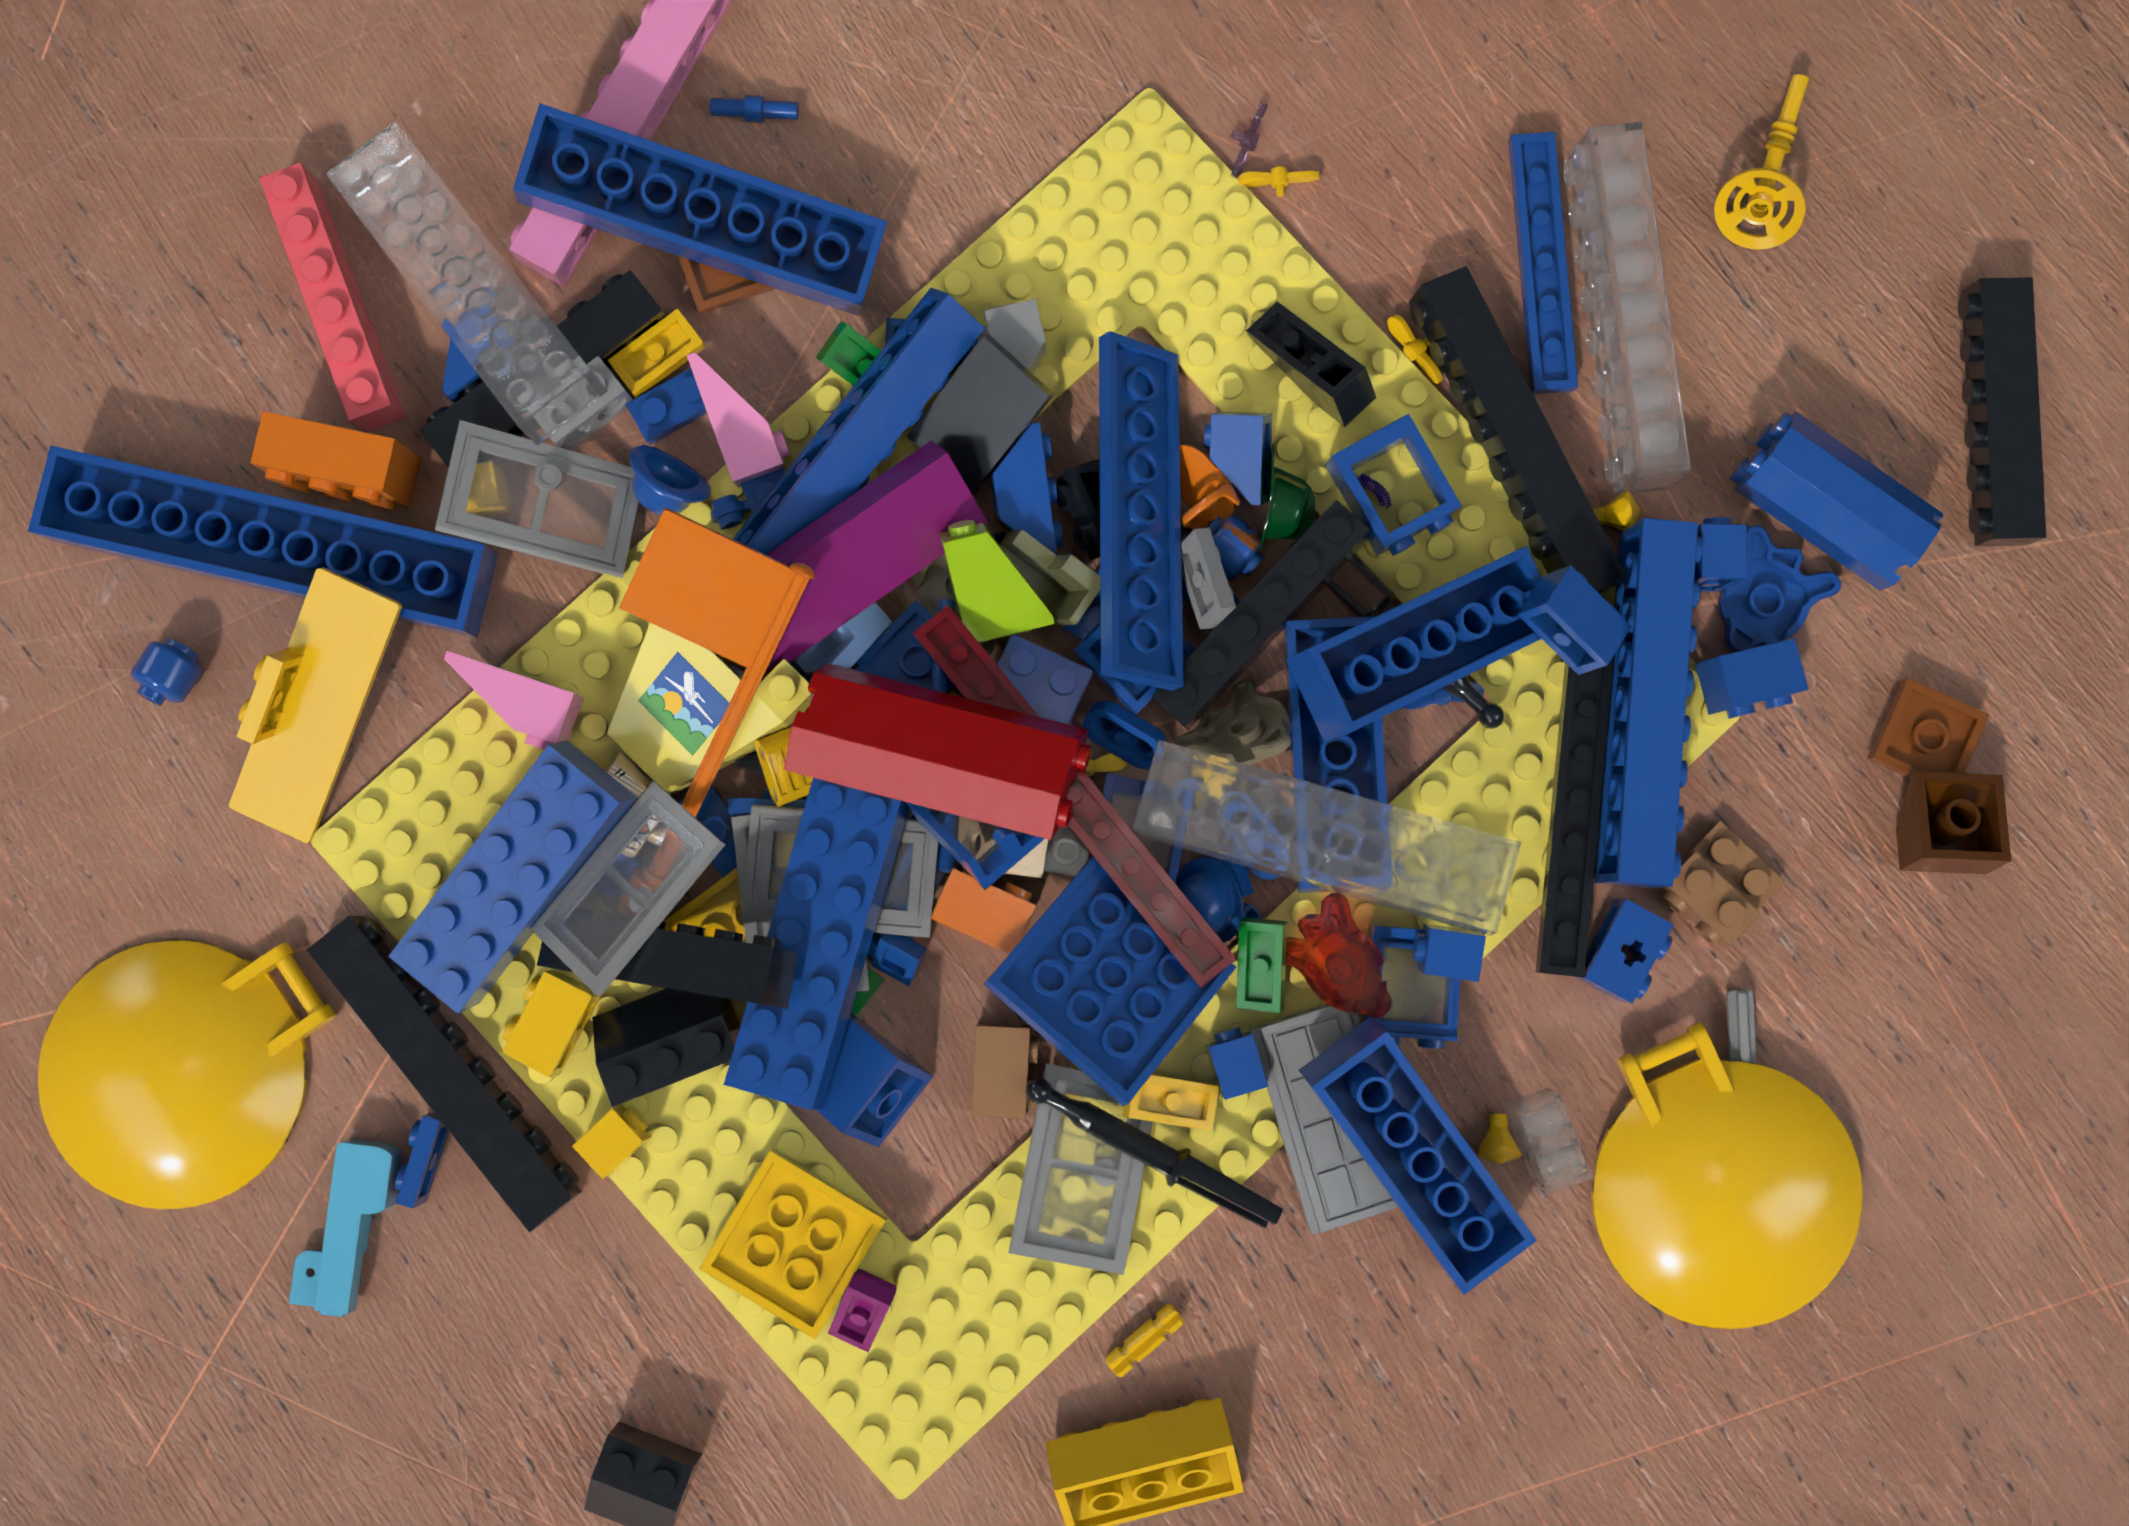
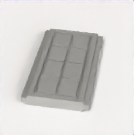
(1326, 1167)

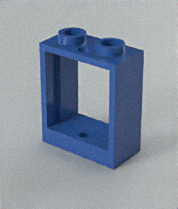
(1345, 461)

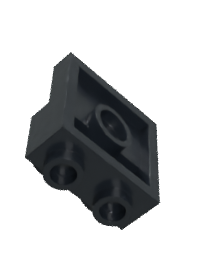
(1080, 494)

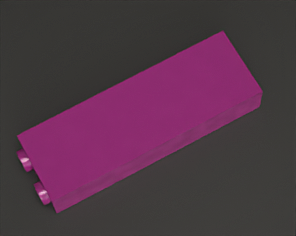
(872, 544)

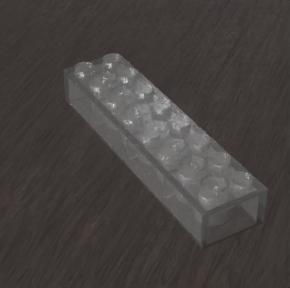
(466, 284)
(1627, 309)
(1327, 838)

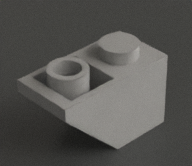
(1018, 331)

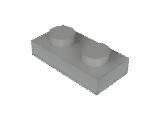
(1205, 579)

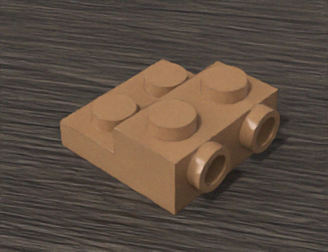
(1721, 885)

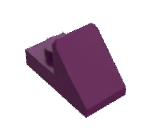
(862, 1309)

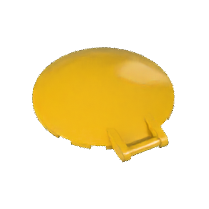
(177, 1070)
(1724, 1188)

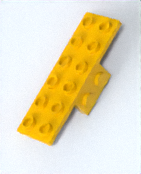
(311, 704)

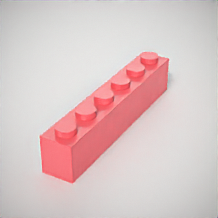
(332, 298)

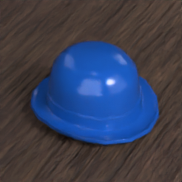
(665, 480)
(1214, 894)

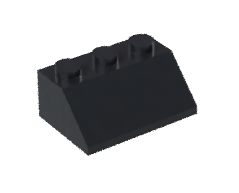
(661, 1041)

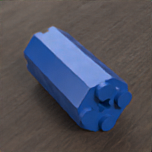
(1837, 500)

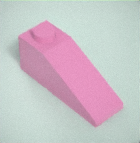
(742, 433)
(523, 703)

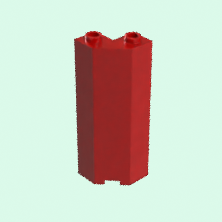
(938, 751)

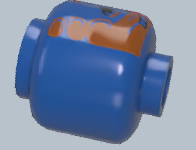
(1237, 545)

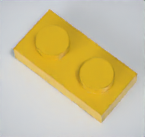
(656, 353)
(1174, 1103)

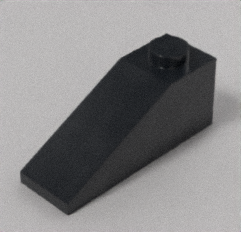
(1314, 363)

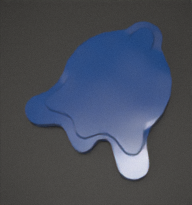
(1773, 597)

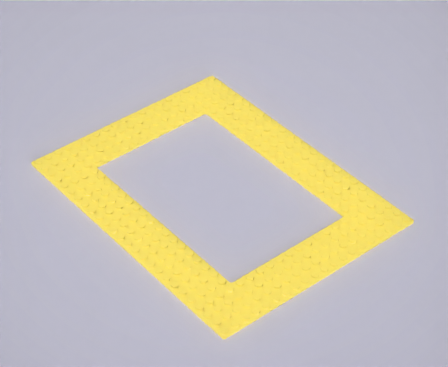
(1118, 241)

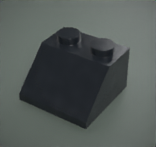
(640, 1478)

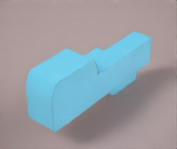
(359, 1187)

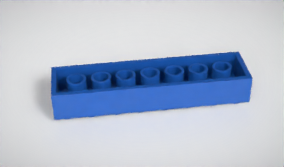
(698, 209)
(1648, 706)
(829, 918)

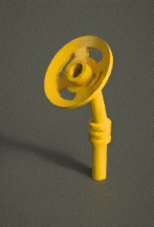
(1764, 193)

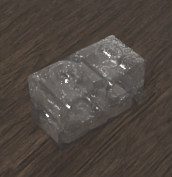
(1548, 1140)

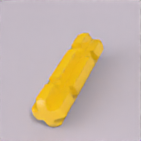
(1144, 1340)

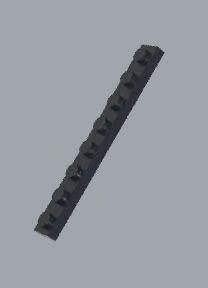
(1574, 821)

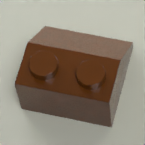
(1953, 823)

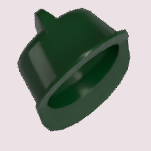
(1290, 506)

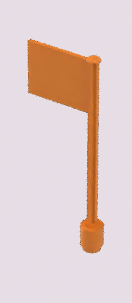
(722, 601)

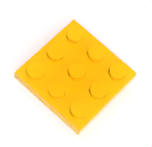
(793, 1243)

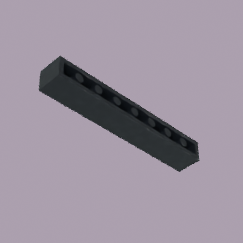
(1512, 430)
(446, 1071)

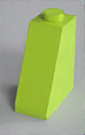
(988, 586)

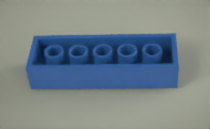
(1417, 646)
(1345, 763)
(512, 876)
(1417, 1154)

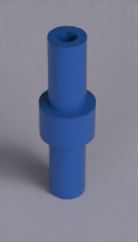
(754, 108)

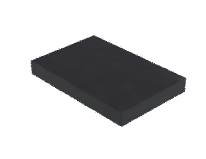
(982, 411)

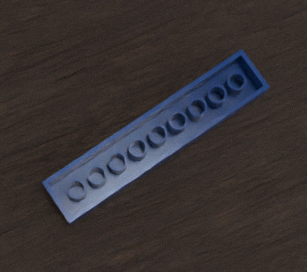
(258, 538)

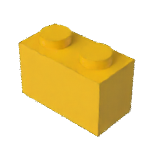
(550, 1022)

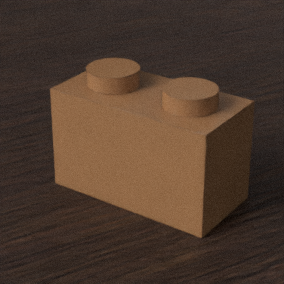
(1002, 1070)

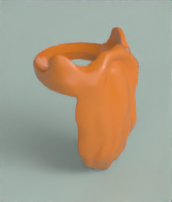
(1204, 489)

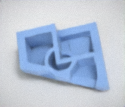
(844, 644)

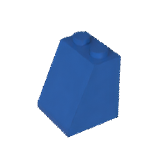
(871, 1084)

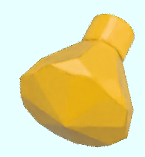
(1620, 512)
(1498, 1143)

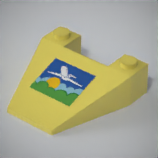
(679, 700)

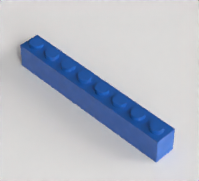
(866, 420)

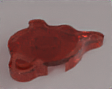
(1339, 960)

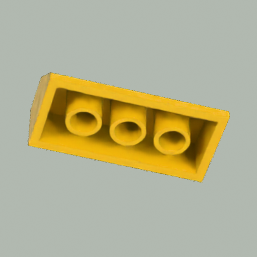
(1144, 1465)

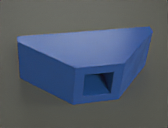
(1024, 492)

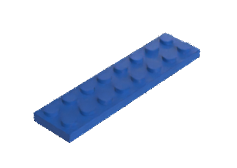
(1140, 513)

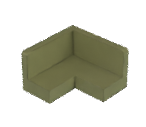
(1059, 579)

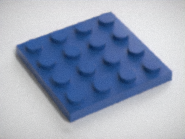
(1102, 984)

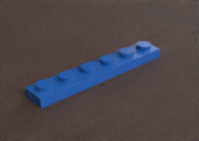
(1542, 263)

